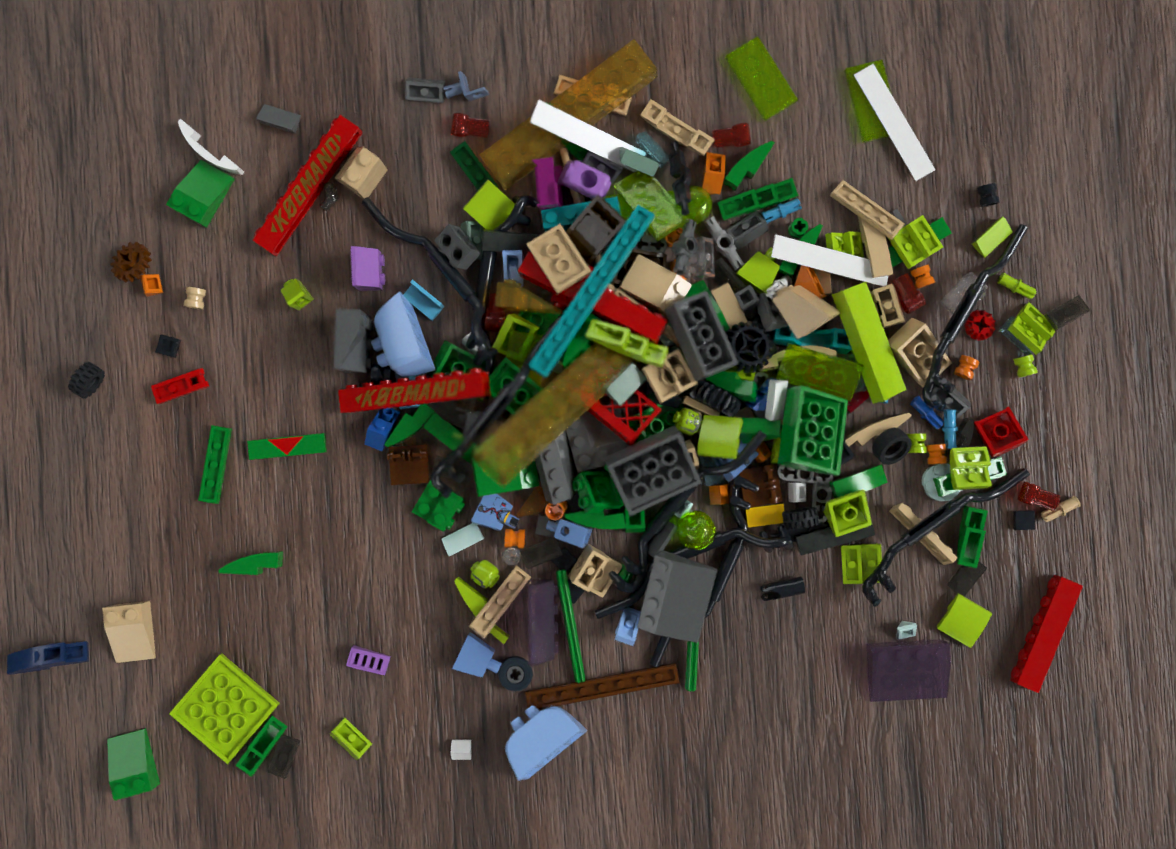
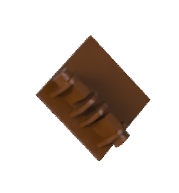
(408, 464)
(768, 482)

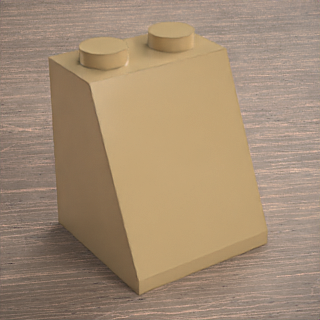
(361, 172)
(803, 309)

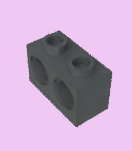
(459, 245)

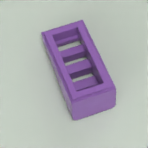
(366, 667)

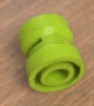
(1025, 366)
(917, 443)

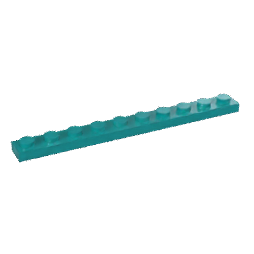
(591, 291)

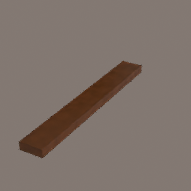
(603, 686)

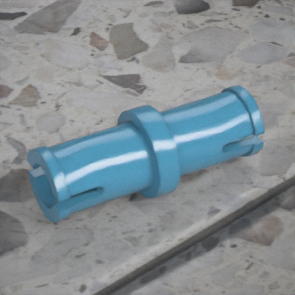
(782, 210)
(950, 428)

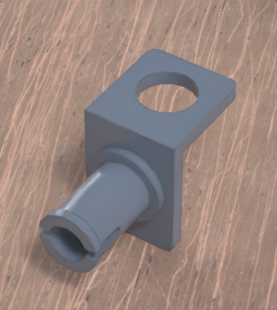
(462, 87)

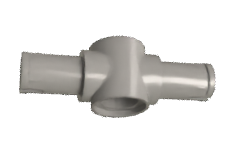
(729, 252)

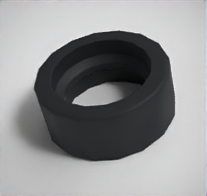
(895, 453)

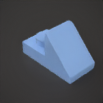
(511, 263)
(627, 626)

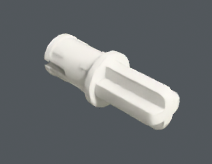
(777, 285)

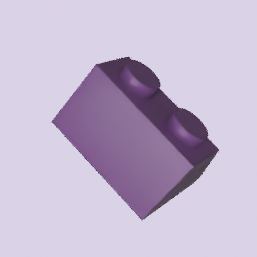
(367, 268)

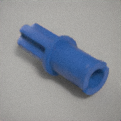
(927, 412)

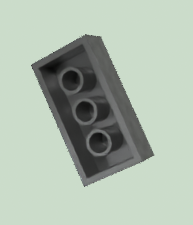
(701, 336)

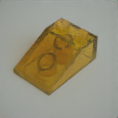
(514, 297)

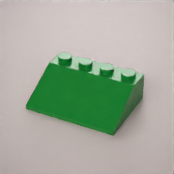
(812, 431)

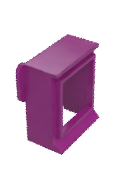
(547, 177)

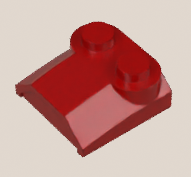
(1001, 432)

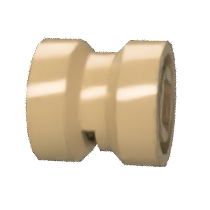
(194, 298)

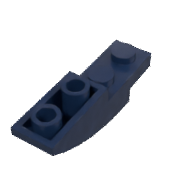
(47, 656)

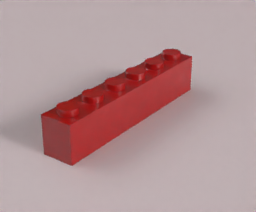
(1046, 633)

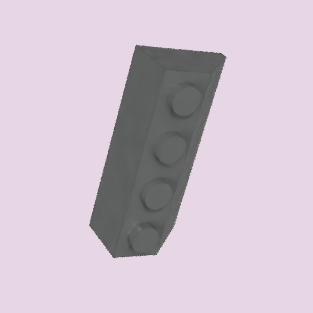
(557, 470)

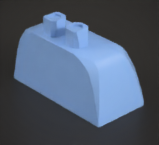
(401, 338)
(540, 739)

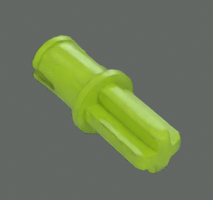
(1016, 286)

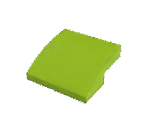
(489, 206)
(845, 242)
(916, 242)
(1031, 328)
(719, 436)
(969, 468)
(859, 562)
(964, 620)

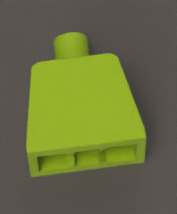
(759, 271)

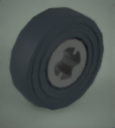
(524, 677)

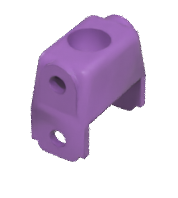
(584, 179)

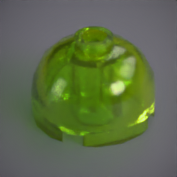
(700, 204)
(695, 529)

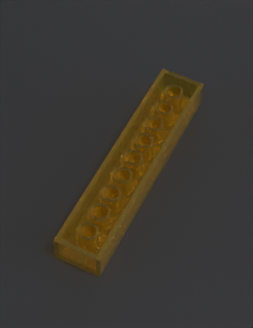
(586, 100)
(550, 412)

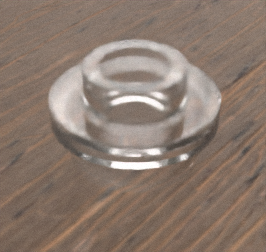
(511, 556)

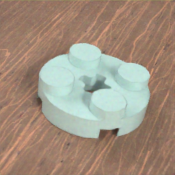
(929, 485)

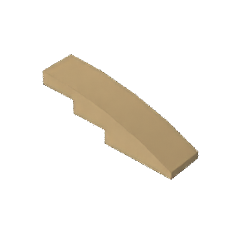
(876, 250)
(731, 309)
(872, 430)

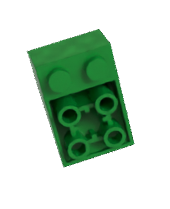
(579, 343)

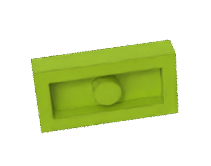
(510, 324)

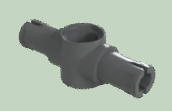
(684, 247)

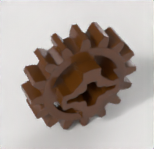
(130, 262)

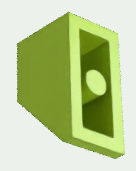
(296, 294)

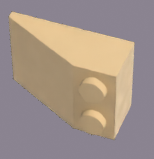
(654, 285)
(914, 349)
(130, 631)

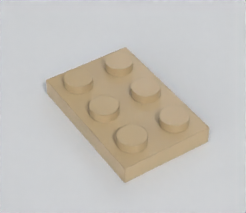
(558, 258)

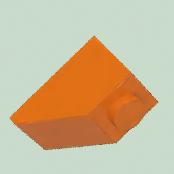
(713, 173)
(808, 279)

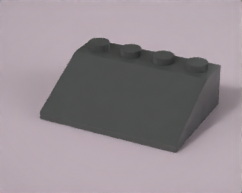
(652, 470)
(676, 597)

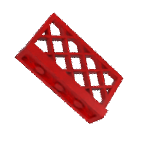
(616, 425)

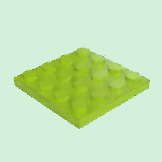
(224, 708)

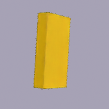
(764, 515)

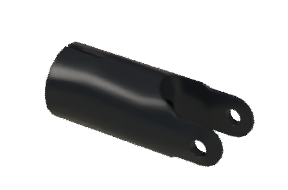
(783, 589)

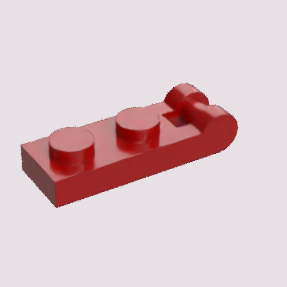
(179, 386)

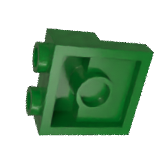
(597, 491)
(437, 509)

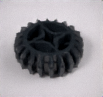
(757, 362)
(715, 398)

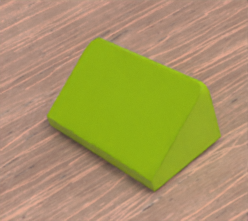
(992, 237)
(350, 739)

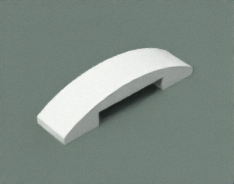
(192, 138)

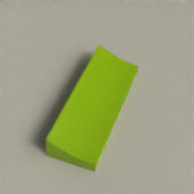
(869, 342)

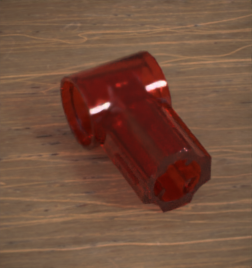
(464, 125)
(737, 135)
(910, 297)
(495, 317)
(1034, 495)

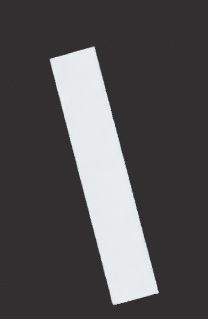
(894, 122)
(580, 133)
(825, 259)

